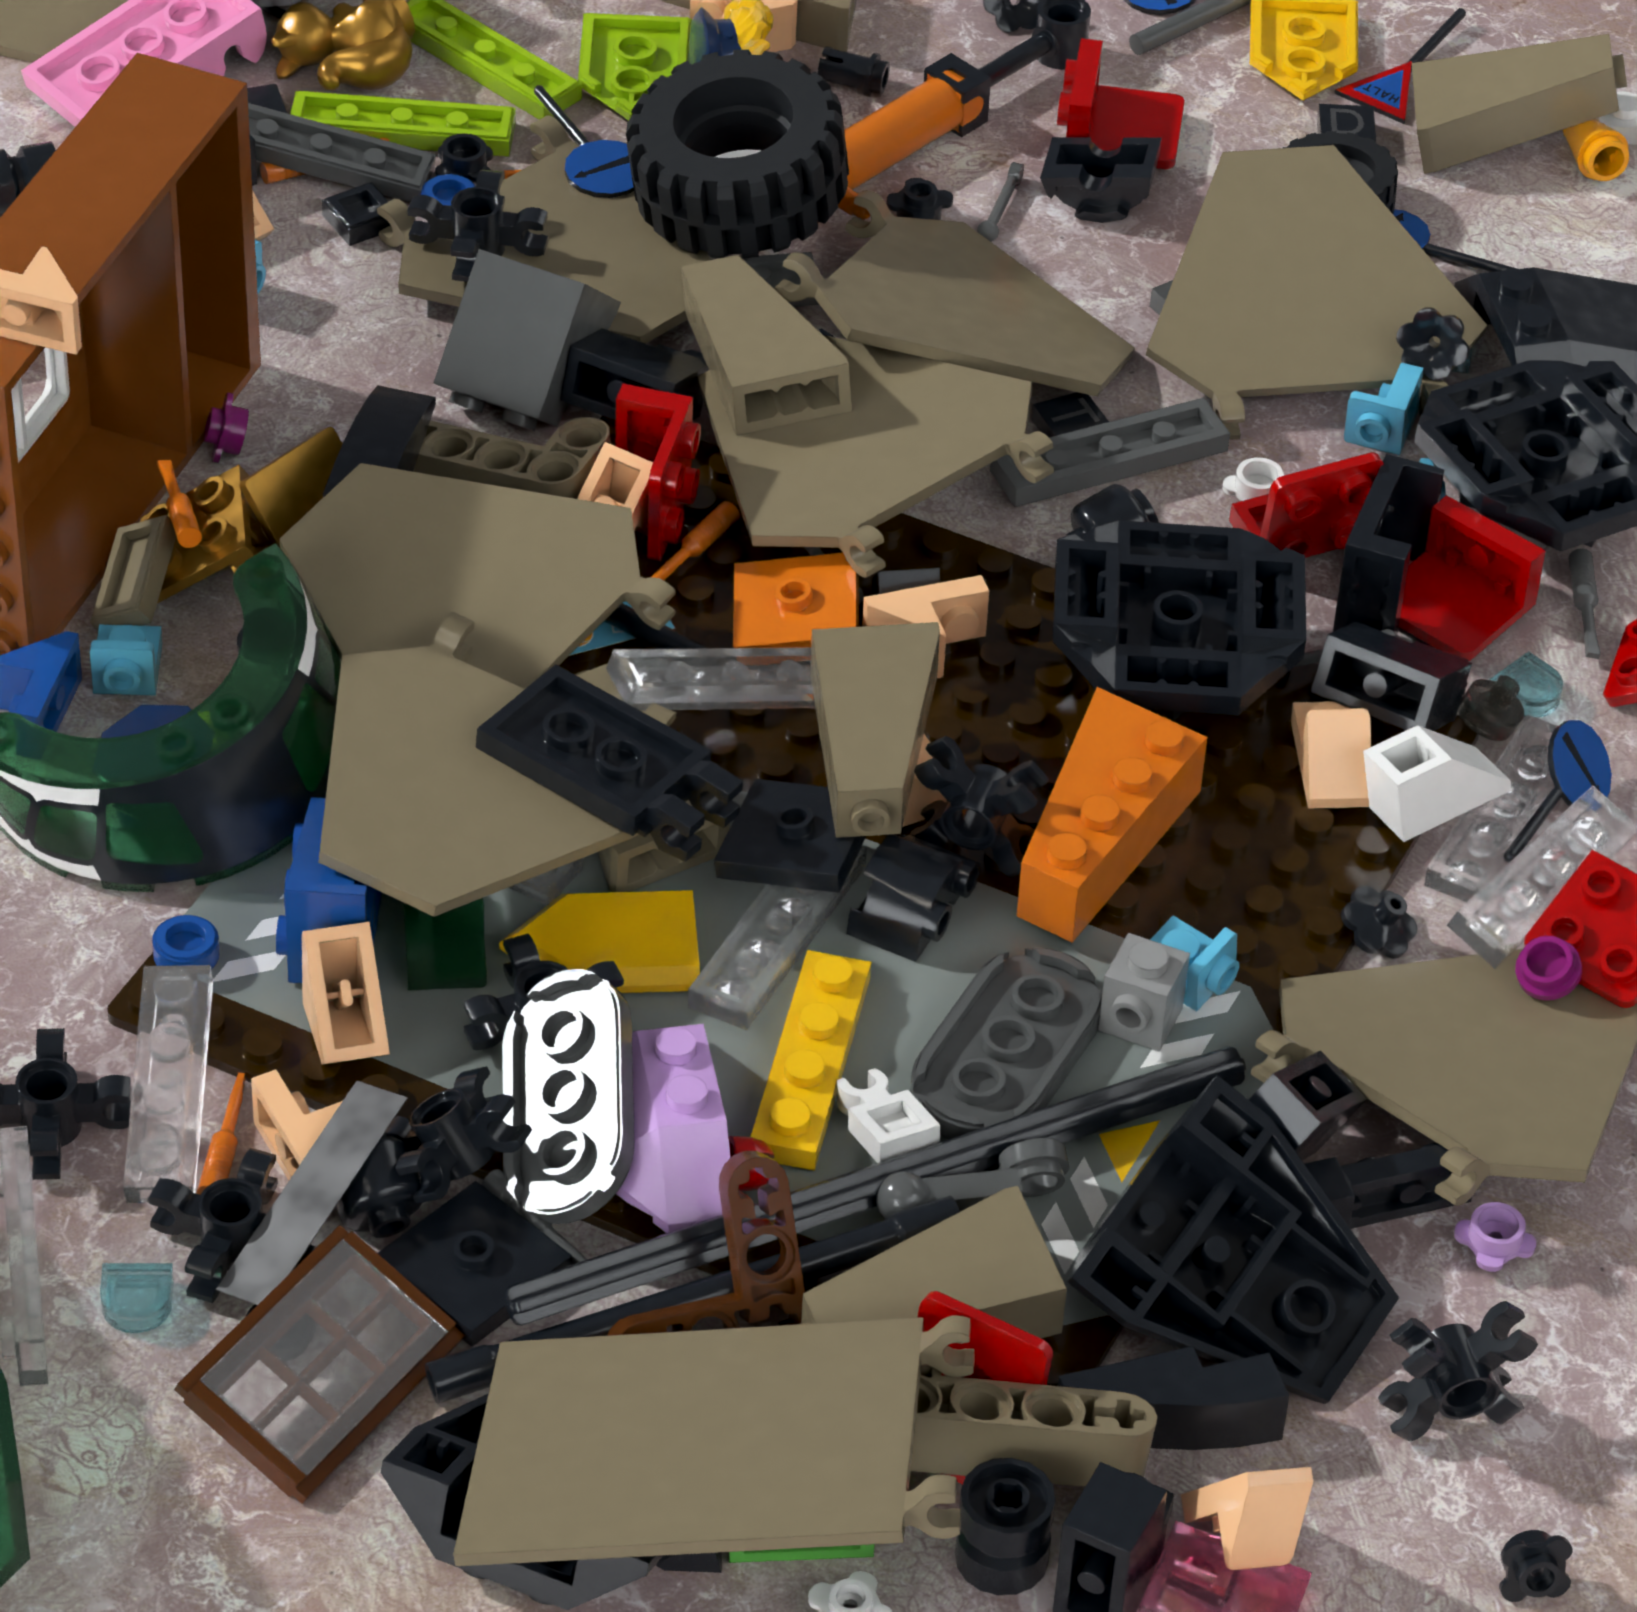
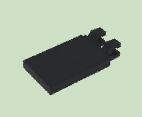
(612, 761)

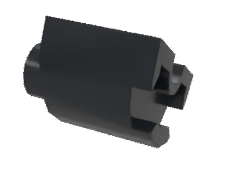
(1099, 181)
(911, 894)

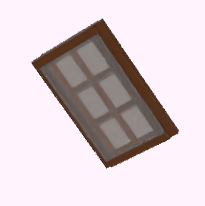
(319, 1363)

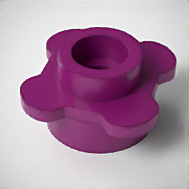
(226, 428)

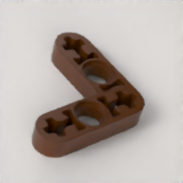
(752, 1289)

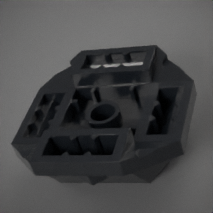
(1540, 448)
(1179, 614)

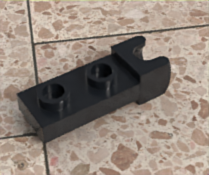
(1384, 1186)

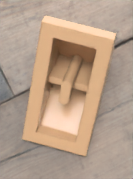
(343, 993)

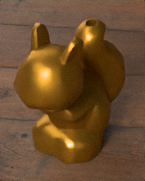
(368, 42)

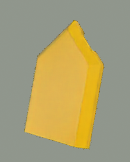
(1304, 42)
(641, 931)

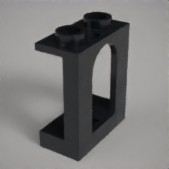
(1385, 542)

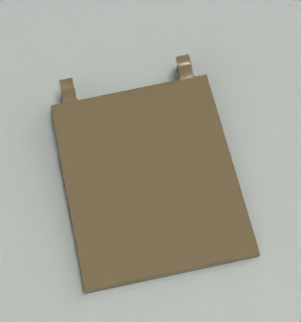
(707, 1442)

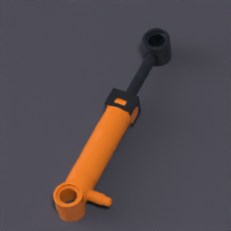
(955, 97)

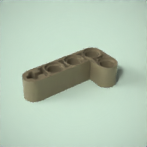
(490, 459)
(1047, 1425)

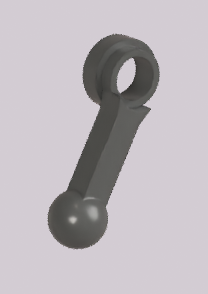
(1032, 1165)

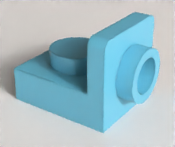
(1385, 419)
(126, 659)
(1210, 962)

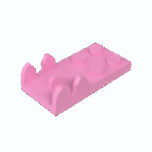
(172, 30)

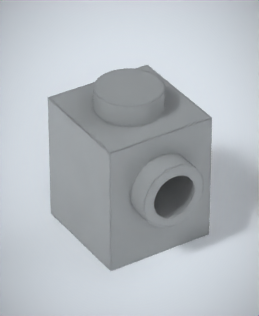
(1143, 991)

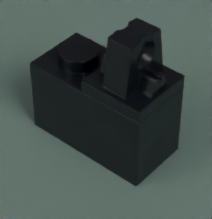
(608, 359)
(1391, 677)
(1308, 1102)
(1111, 1543)

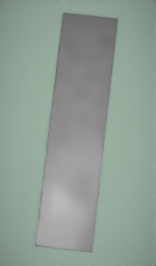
(312, 1192)

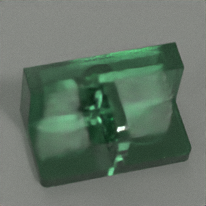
(445, 948)

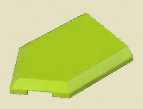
(628, 53)

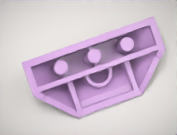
(677, 1128)

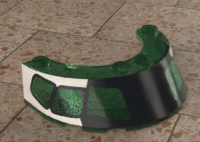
(202, 789)

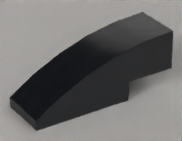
(384, 433)
(1199, 1405)

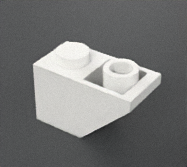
(1428, 780)

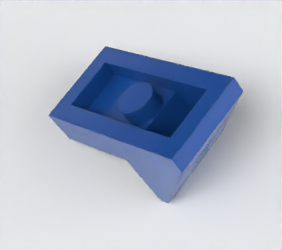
(41, 679)

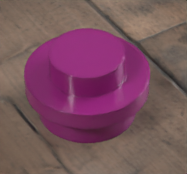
(1548, 968)

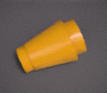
(1598, 150)

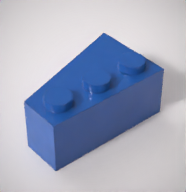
(317, 894)

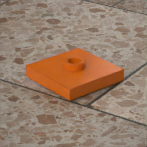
(788, 597)

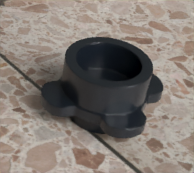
(463, 156)
(919, 200)
(1535, 1566)

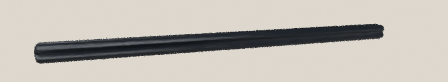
(858, 1189)

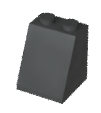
(517, 339)

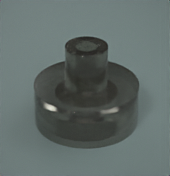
(1492, 708)

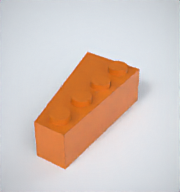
(1107, 811)

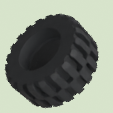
(749, 199)

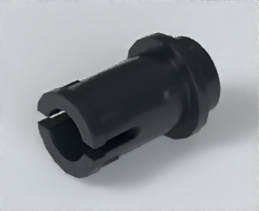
(854, 70)

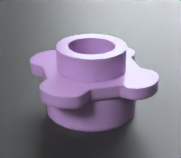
(1495, 1235)

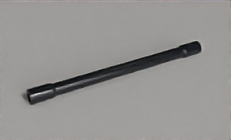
(474, 1368)

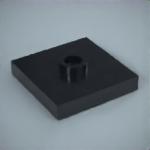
(787, 839)
(470, 1255)

